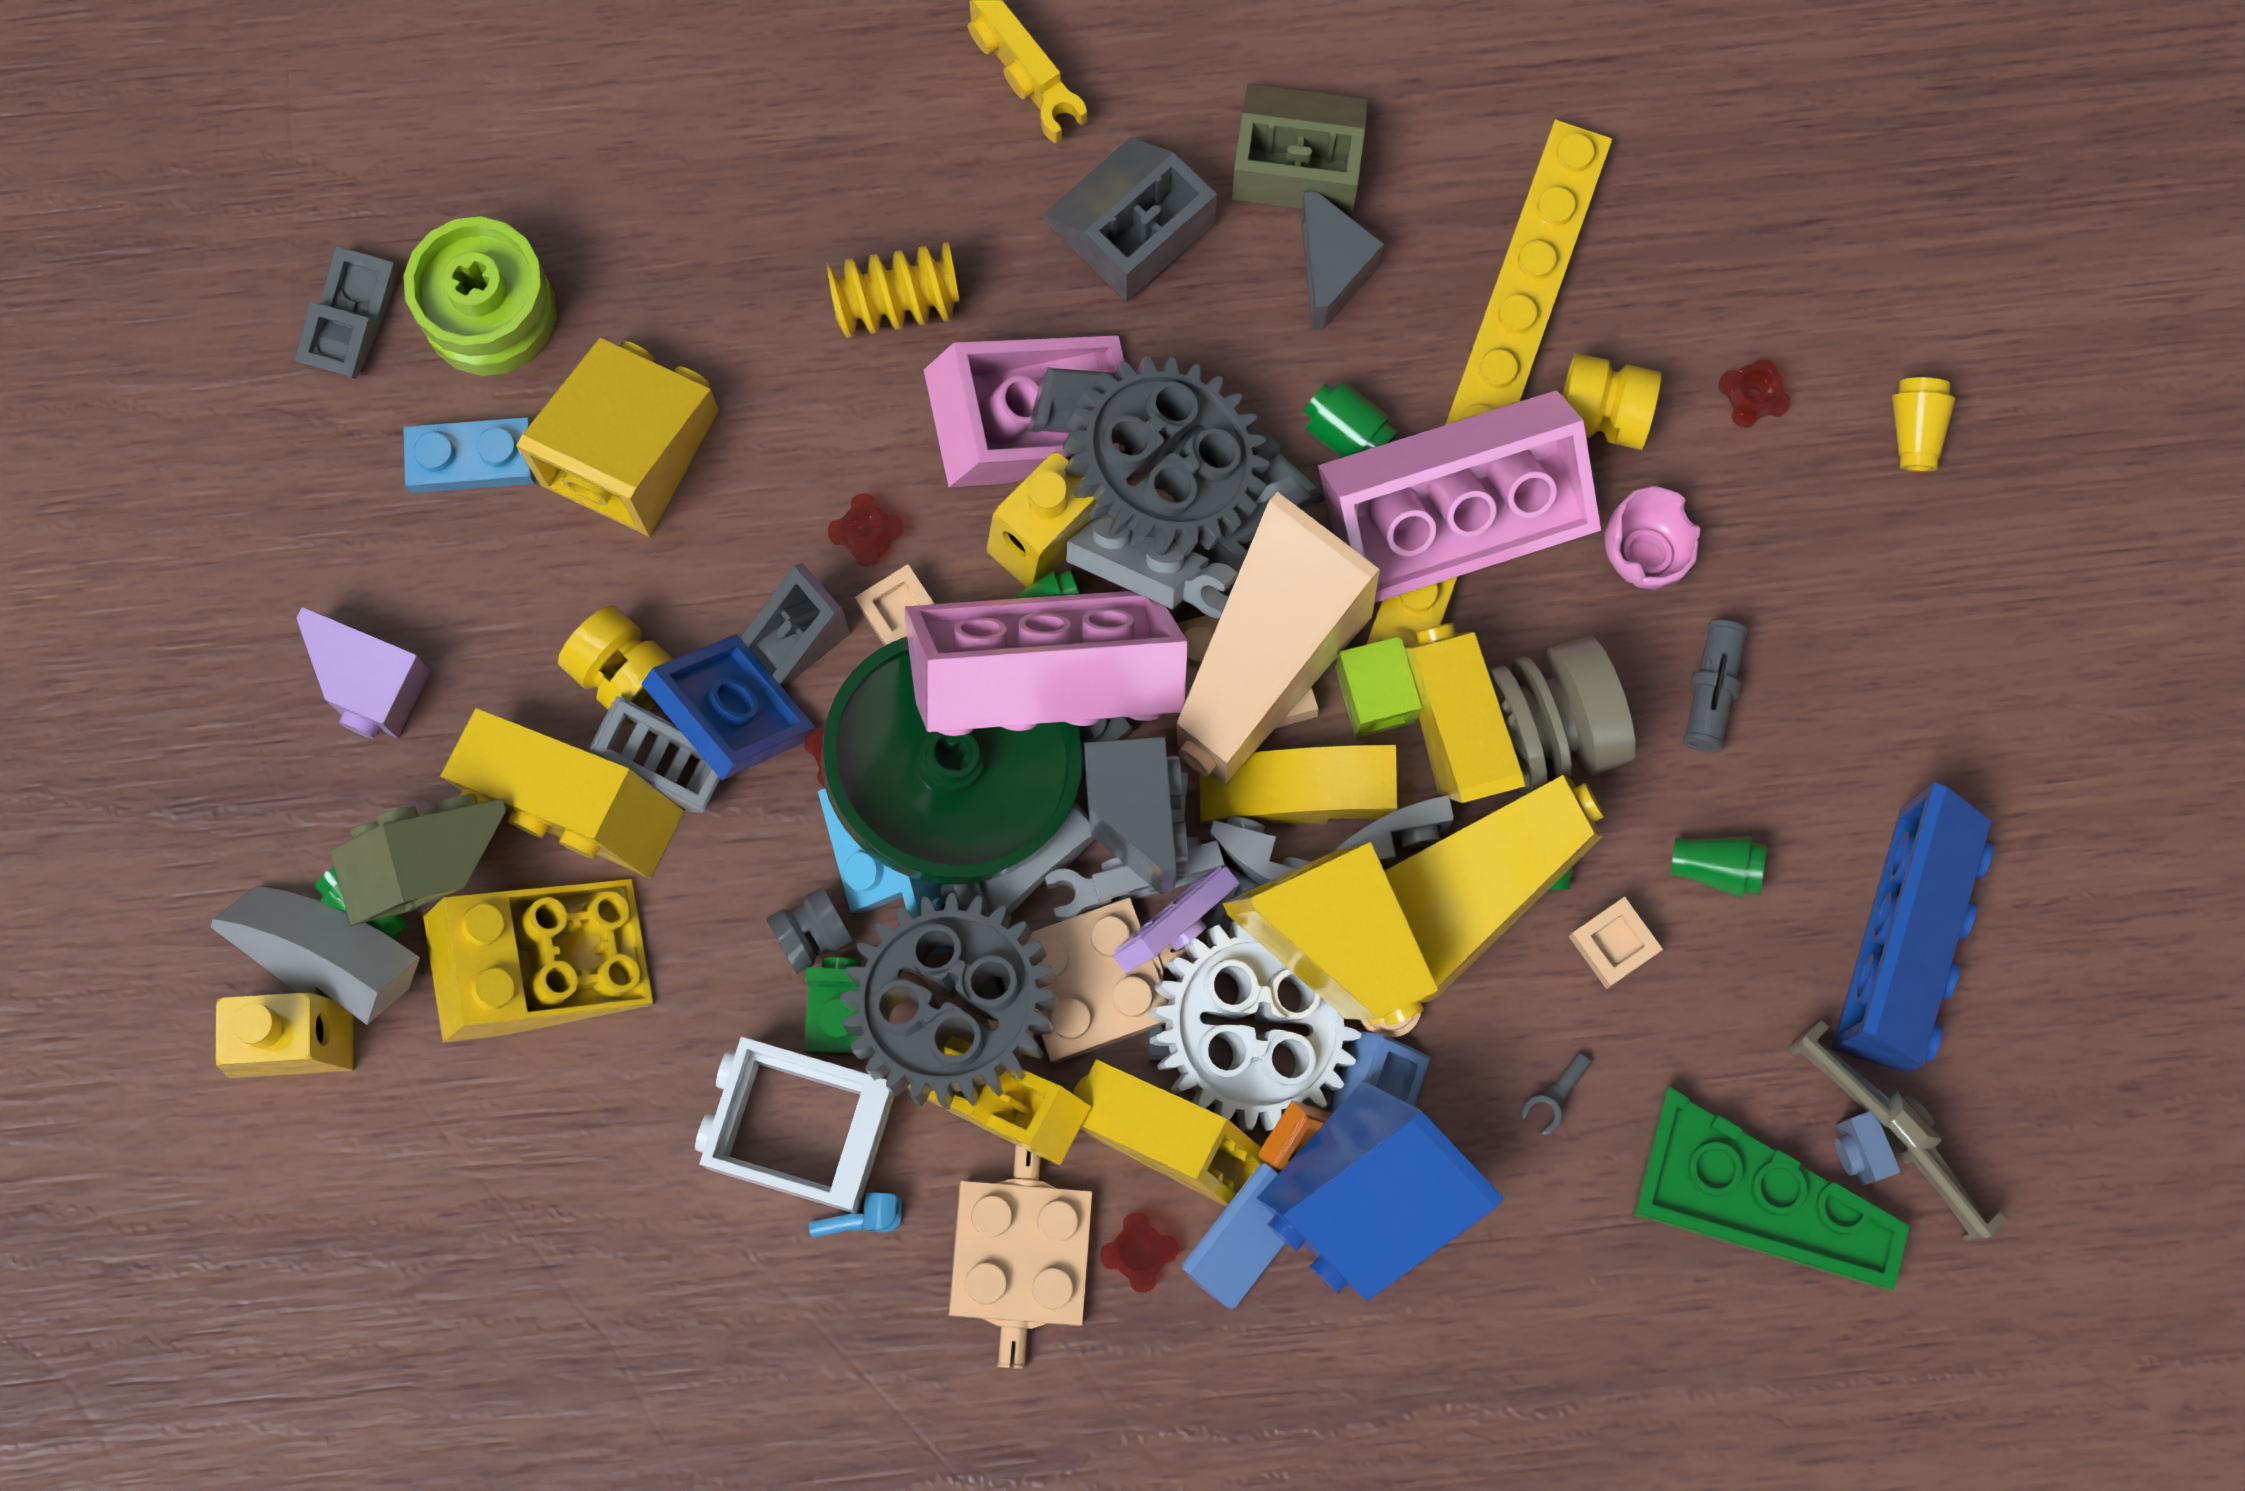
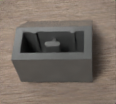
(1134, 215)
(1131, 804)

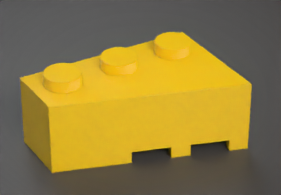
(564, 792)

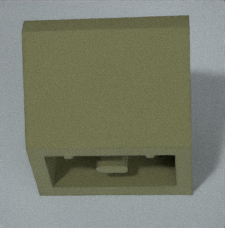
(1298, 145)
(413, 856)

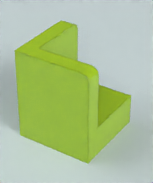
(1378, 687)

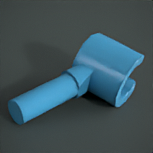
(880, 1214)

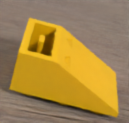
(535, 958)

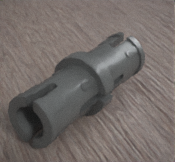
(1722, 648)

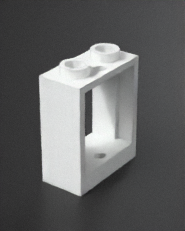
(737, 1077)

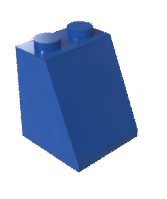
(1375, 1193)

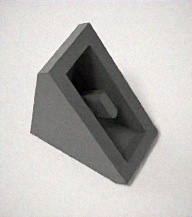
(1336, 257)
(796, 626)

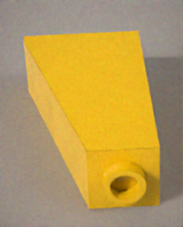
(1491, 873)

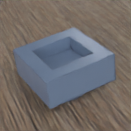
(1865, 1149)

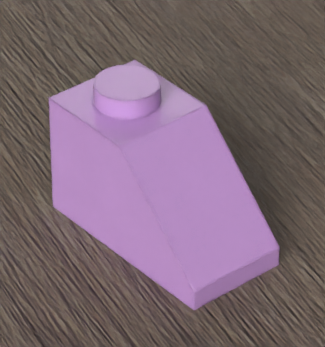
(362, 676)

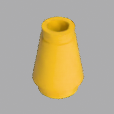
(1922, 421)

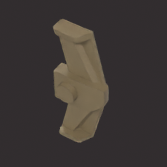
(1906, 1129)

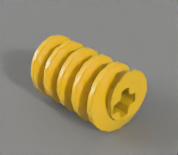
(894, 290)

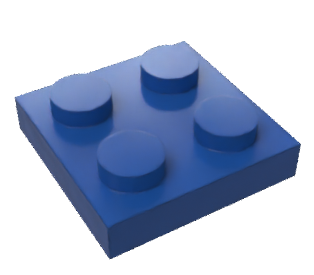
(728, 706)

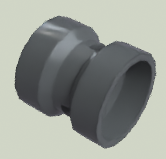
(825, 928)

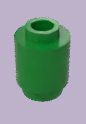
(1347, 420)

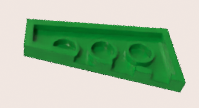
(1738, 1191)

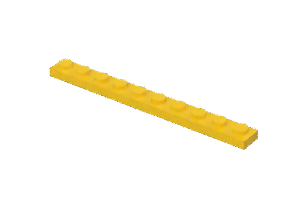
(1513, 323)

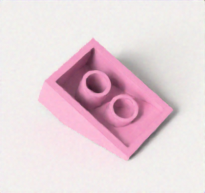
(986, 399)

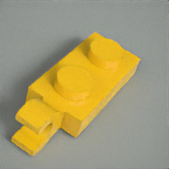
(1026, 64)

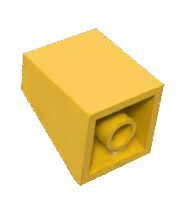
(620, 433)
(1341, 935)

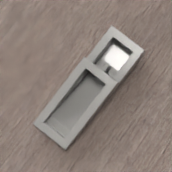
(318, 950)

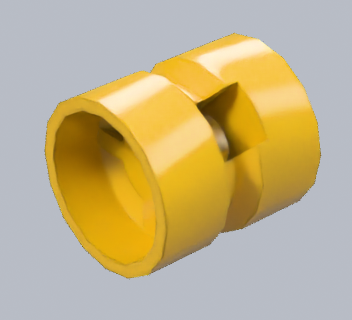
(1612, 401)
(610, 657)

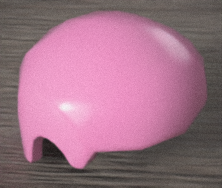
(1651, 538)

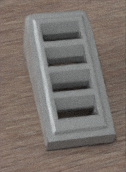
(703, 780)

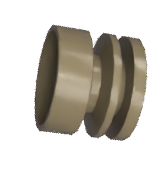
(1572, 711)

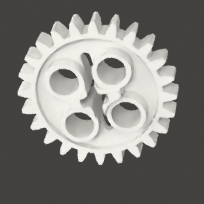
(1251, 1082)

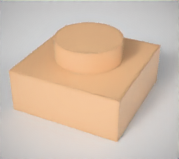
(886, 603)
(1615, 942)

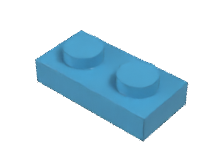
(465, 455)

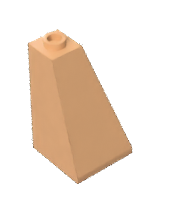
(1280, 630)

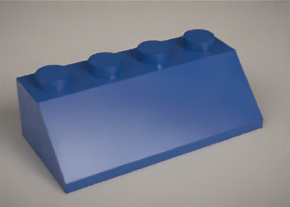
(1914, 932)

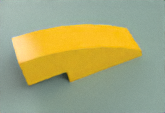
(1305, 786)
(1028, 1112)

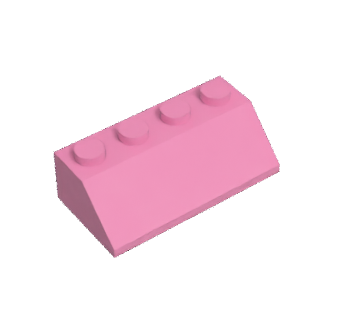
(1465, 494)
(1045, 661)

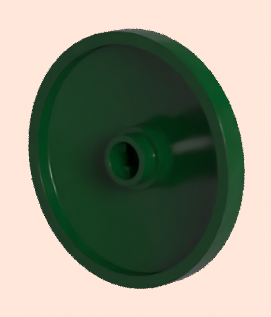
(936, 800)

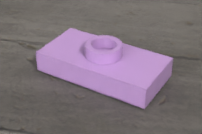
(1176, 922)

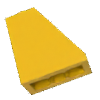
(1461, 716)
(1167, 1133)

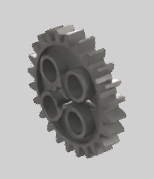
(1206, 497)
(982, 952)

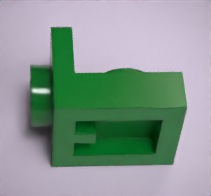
(826, 1011)

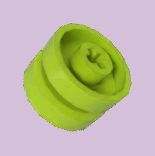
(480, 296)

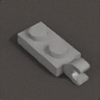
(1157, 577)
(1121, 882)

